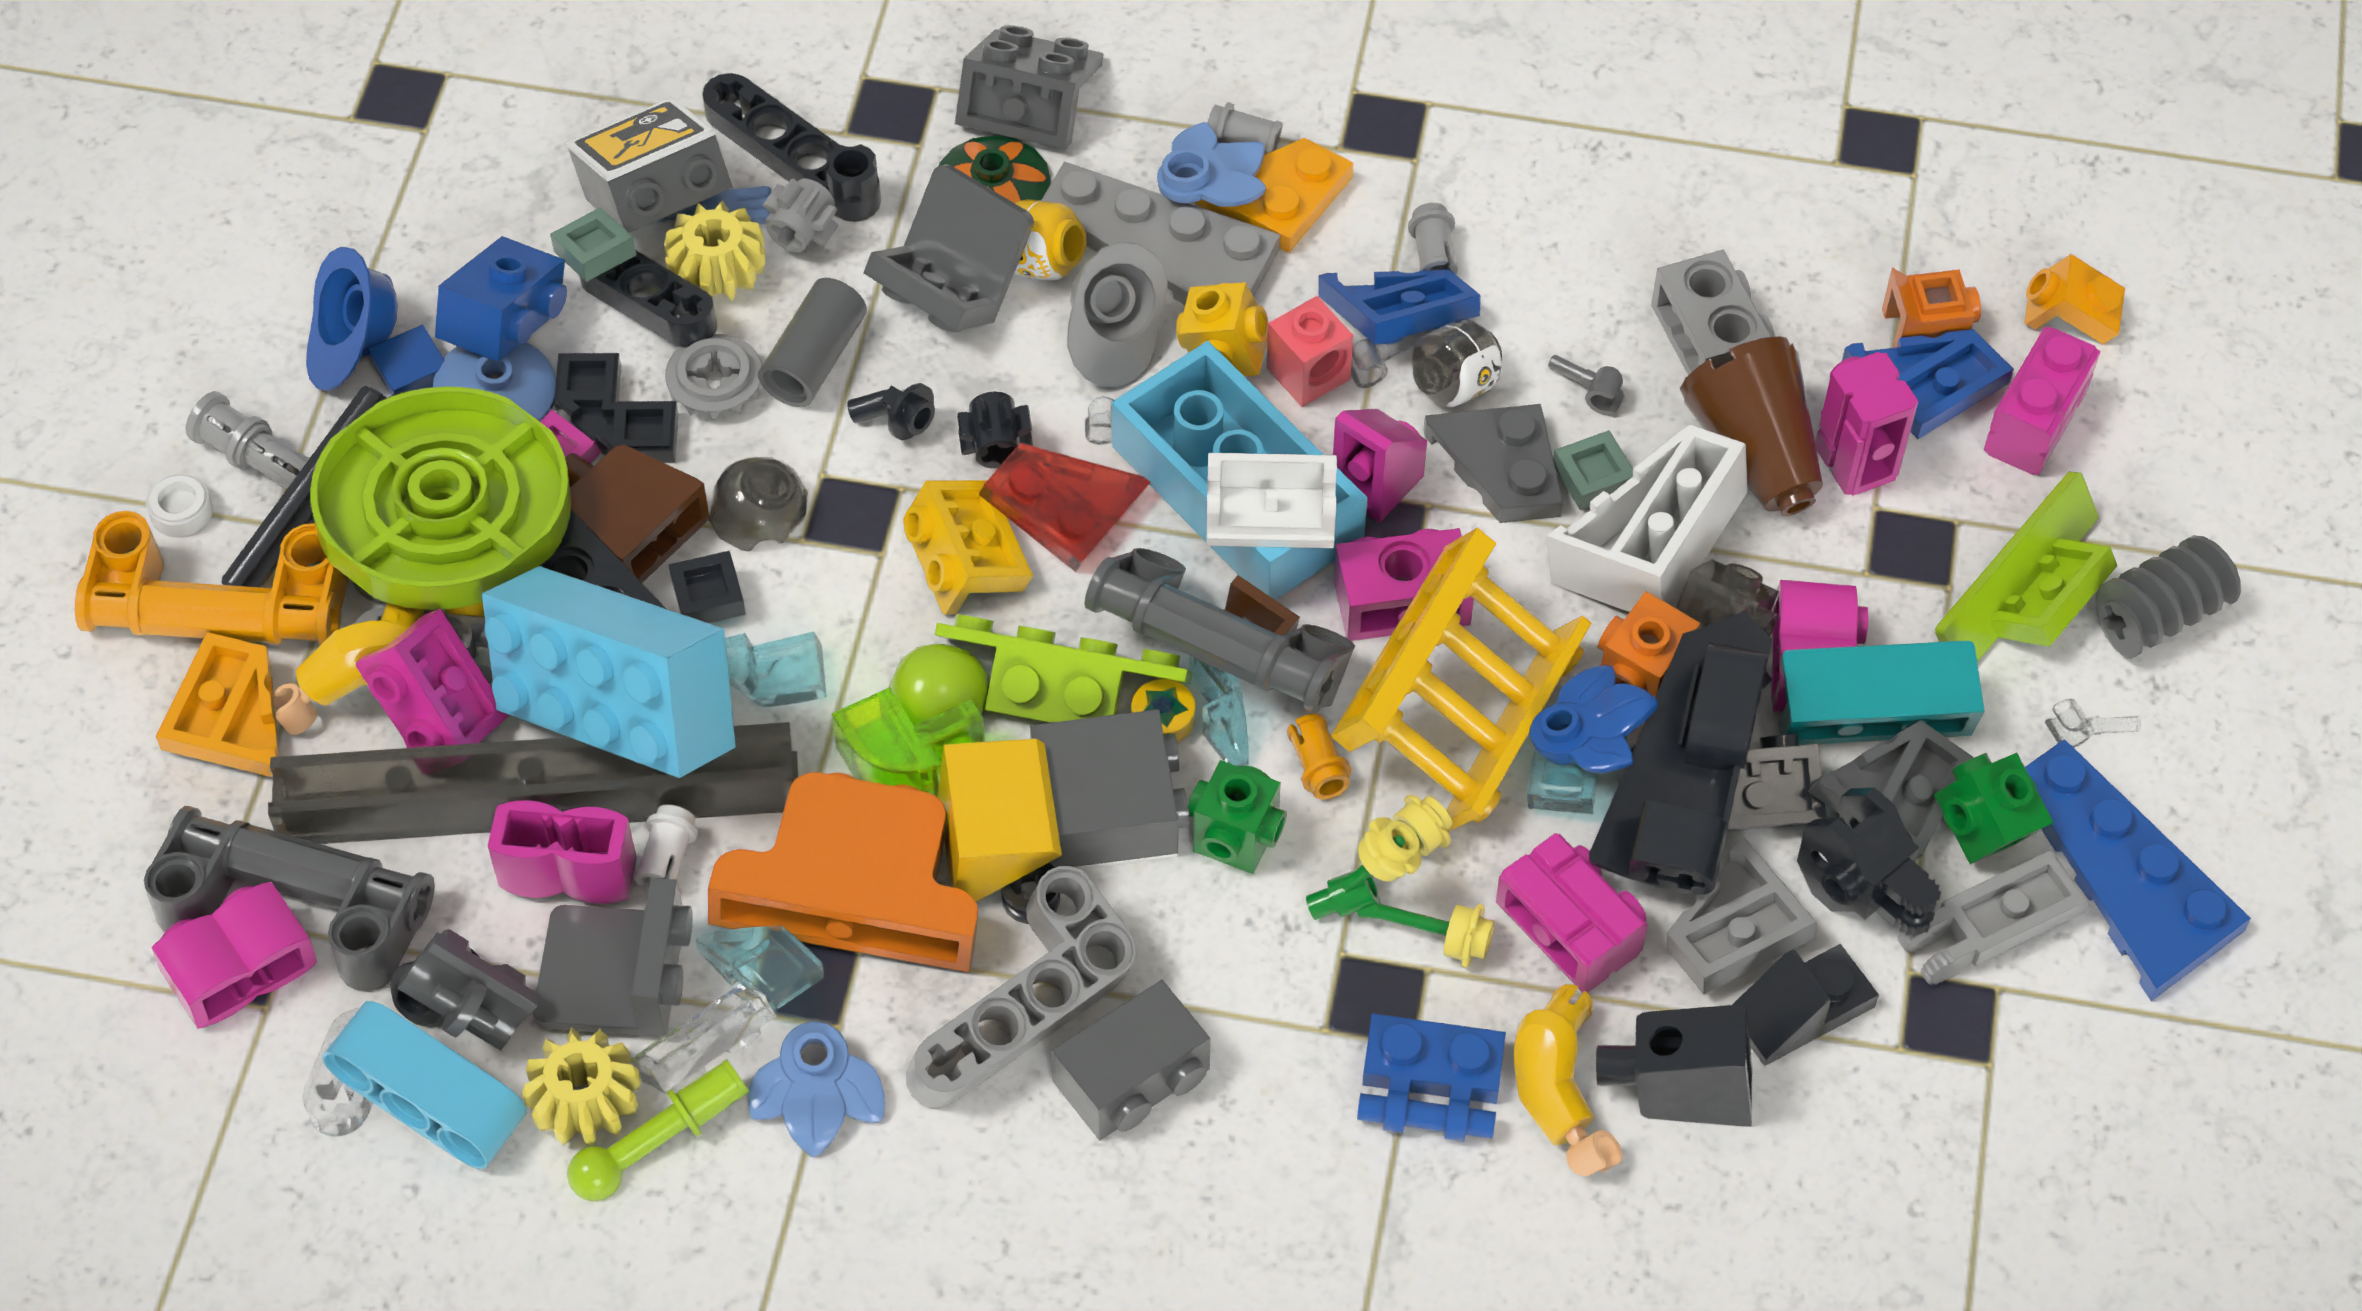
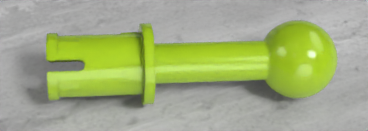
(597, 1170)

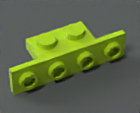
(2037, 577)
(1056, 681)

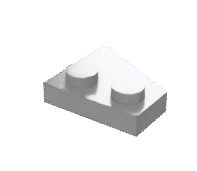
(1740, 923)

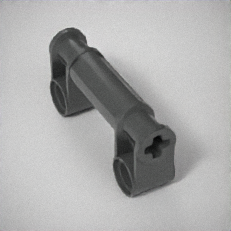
(1146, 592)
(372, 901)

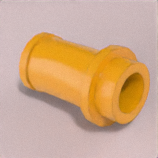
(1324, 771)

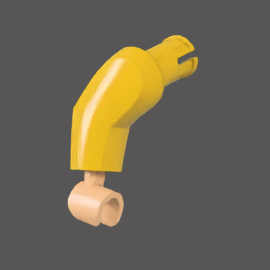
(332, 667)
(1546, 1084)

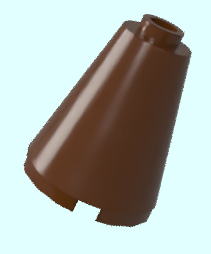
(1765, 405)

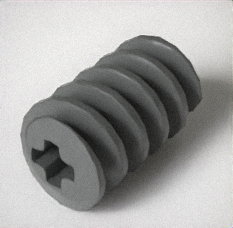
(2166, 594)

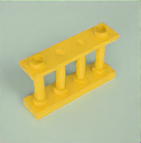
(1405, 669)

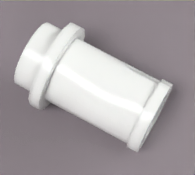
(667, 842)

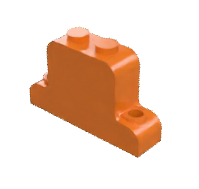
(852, 875)

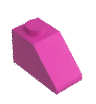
(1379, 457)

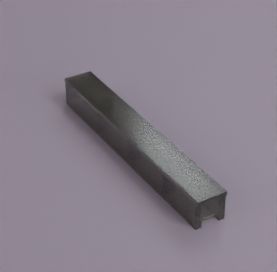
(461, 785)

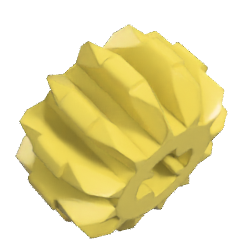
(716, 249)
(579, 1063)

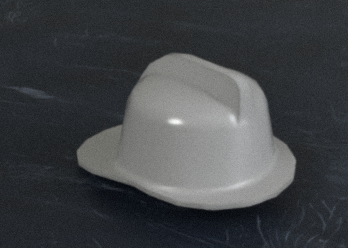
(1116, 314)

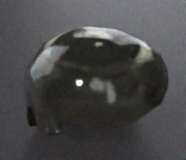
(757, 502)

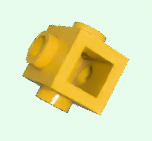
(1229, 321)

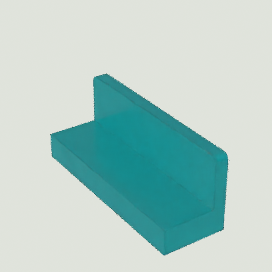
(1880, 691)

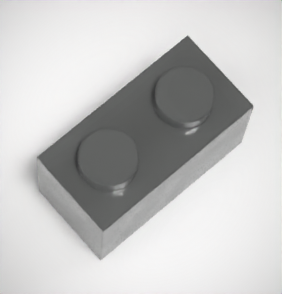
(1131, 1061)

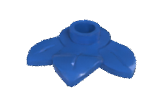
(1594, 721)

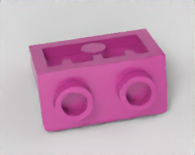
(431, 686)

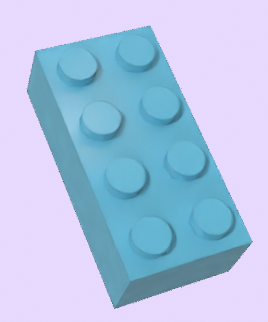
(1207, 408)
(609, 670)

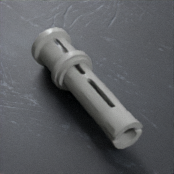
(247, 444)

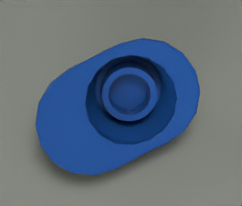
(350, 313)

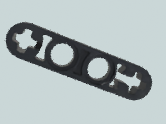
(847, 174)

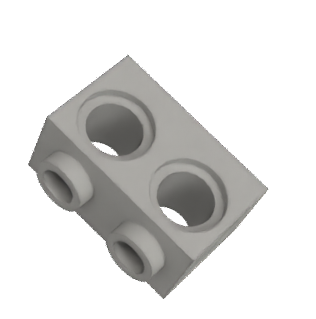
(1706, 309)

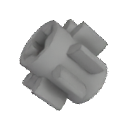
(800, 215)

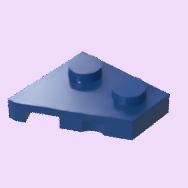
(1401, 302)
(1944, 373)

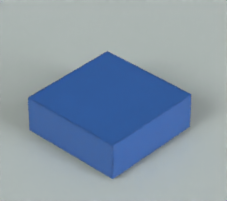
(407, 360)

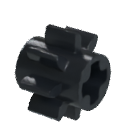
(993, 428)

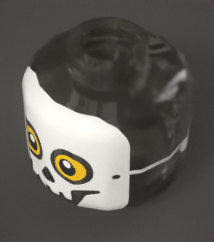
(1456, 362)

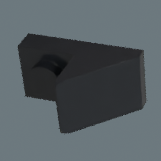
(1804, 1001)

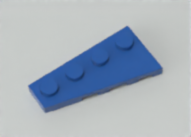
(2143, 884)

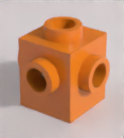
(1644, 642)

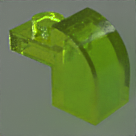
(888, 749)

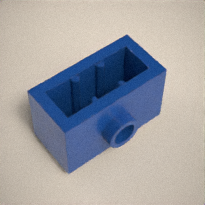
(500, 298)

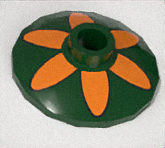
(1003, 166)

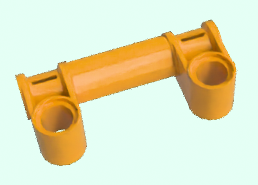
(129, 593)

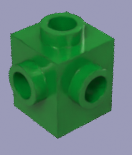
(1992, 806)
(1236, 815)

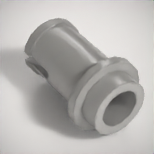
(1237, 126)
(1432, 229)

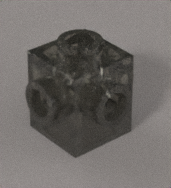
(1722, 591)

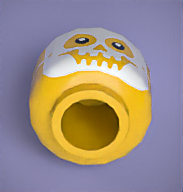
(1054, 243)

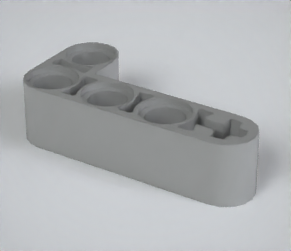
(1015, 1002)

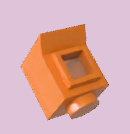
(1931, 303)

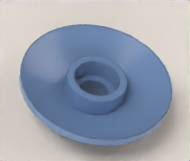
(525, 379)

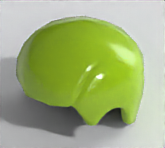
(938, 679)

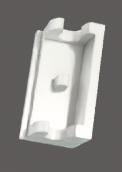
(1271, 500)

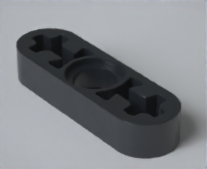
(659, 310)

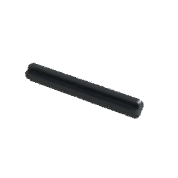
(293, 509)

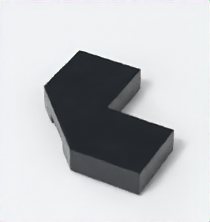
(589, 400)

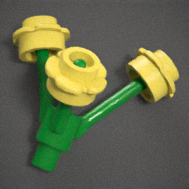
(1389, 853)

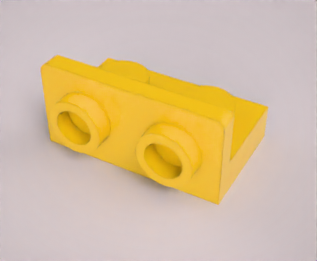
(963, 543)

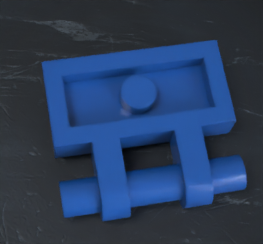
(1434, 1061)

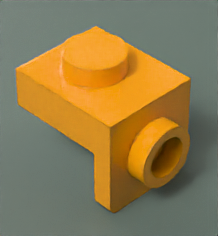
(2078, 297)

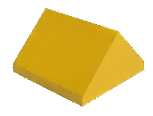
(996, 813)

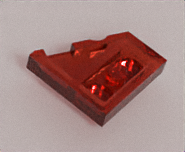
(1062, 499)

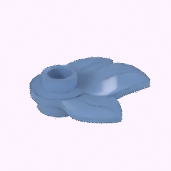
(1211, 170)
(816, 1096)

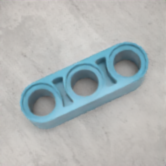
(424, 1084)

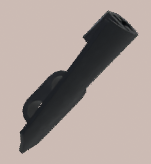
(1686, 765)

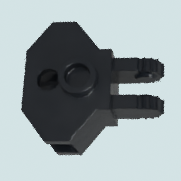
(1868, 863)

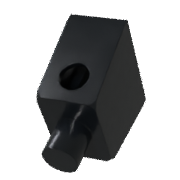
(1686, 1065)

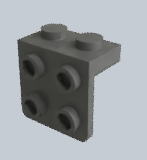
(955, 252)
(615, 965)

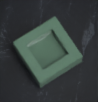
(593, 244)
(1592, 467)

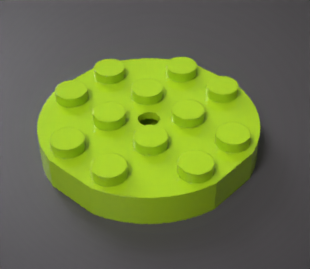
(383, 485)

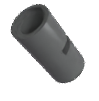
(812, 342)

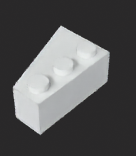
(1654, 523)

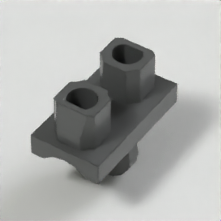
(469, 990)

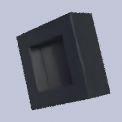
(707, 588)

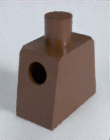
(637, 506)

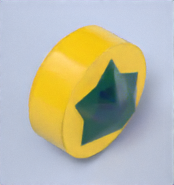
(1174, 704)

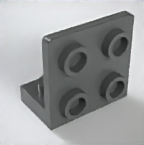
(1025, 85)

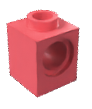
(1309, 351)

